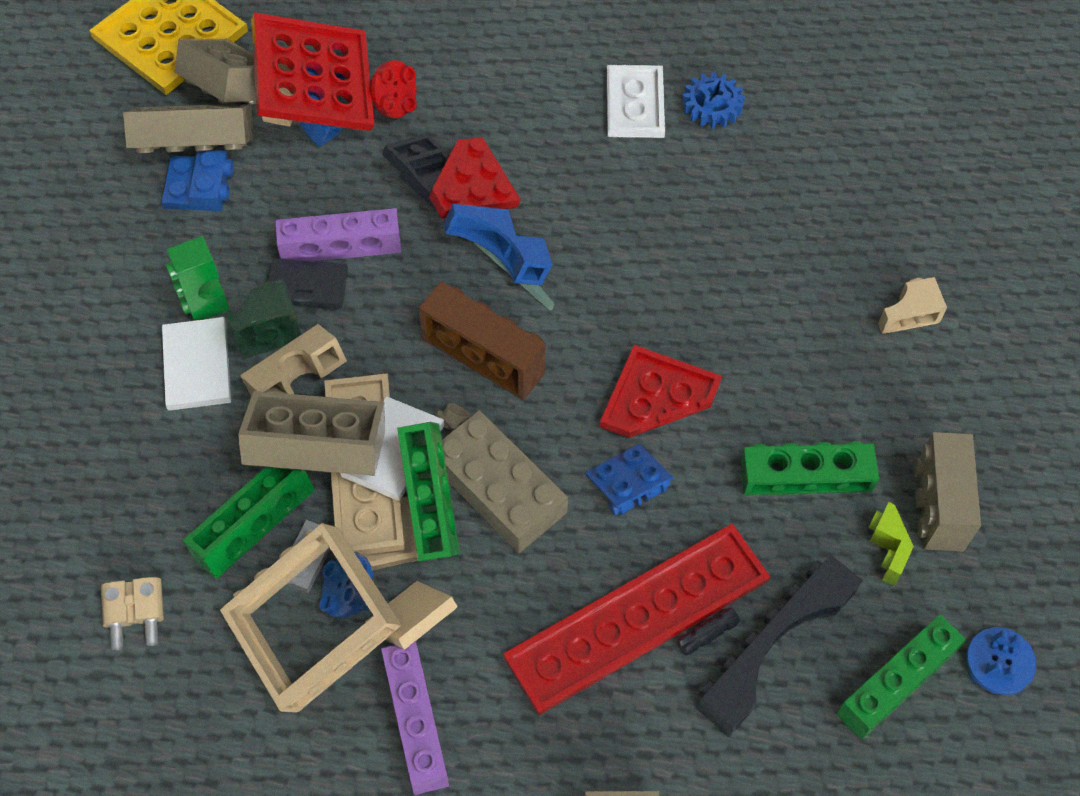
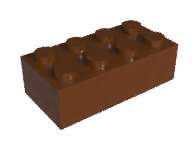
(482, 340)

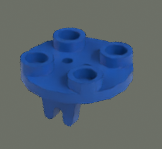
(339, 594)
(997, 675)

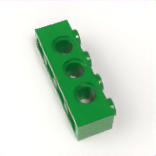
(794, 479)
(428, 491)
(247, 518)
(900, 677)

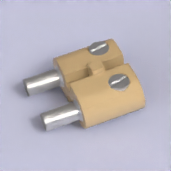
(131, 604)

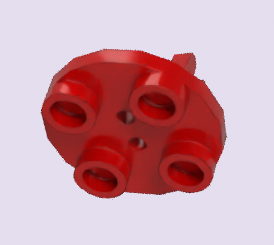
(394, 89)

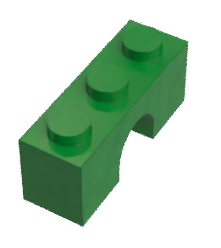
(196, 279)

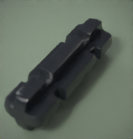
(708, 631)

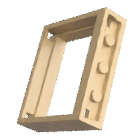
(269, 581)

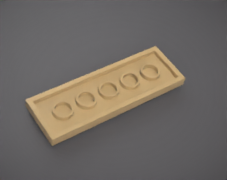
(362, 515)

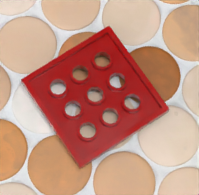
(300, 106)

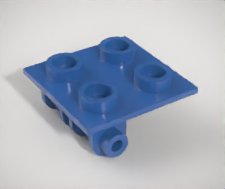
(630, 477)

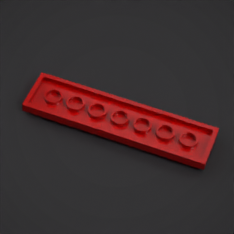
(635, 618)

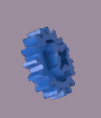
(713, 100)

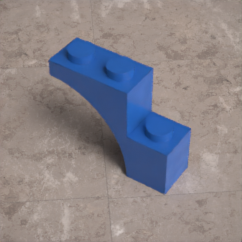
(493, 229)

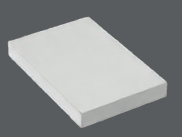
(635, 101)
(196, 364)
(390, 473)

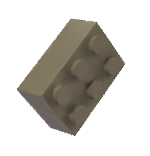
(218, 69)
(947, 492)

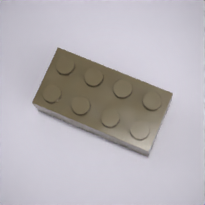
(188, 126)
(312, 433)
(501, 482)

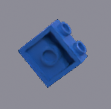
(198, 181)

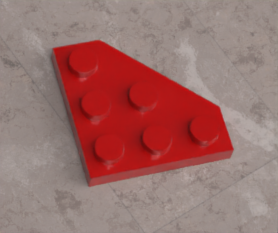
(472, 179)
(657, 392)

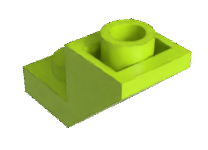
(891, 535)

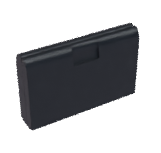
(312, 281)

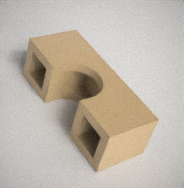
(311, 352)

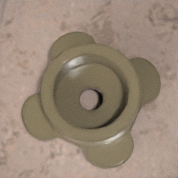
(453, 416)

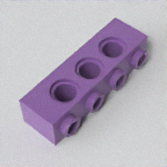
(339, 235)
(415, 719)

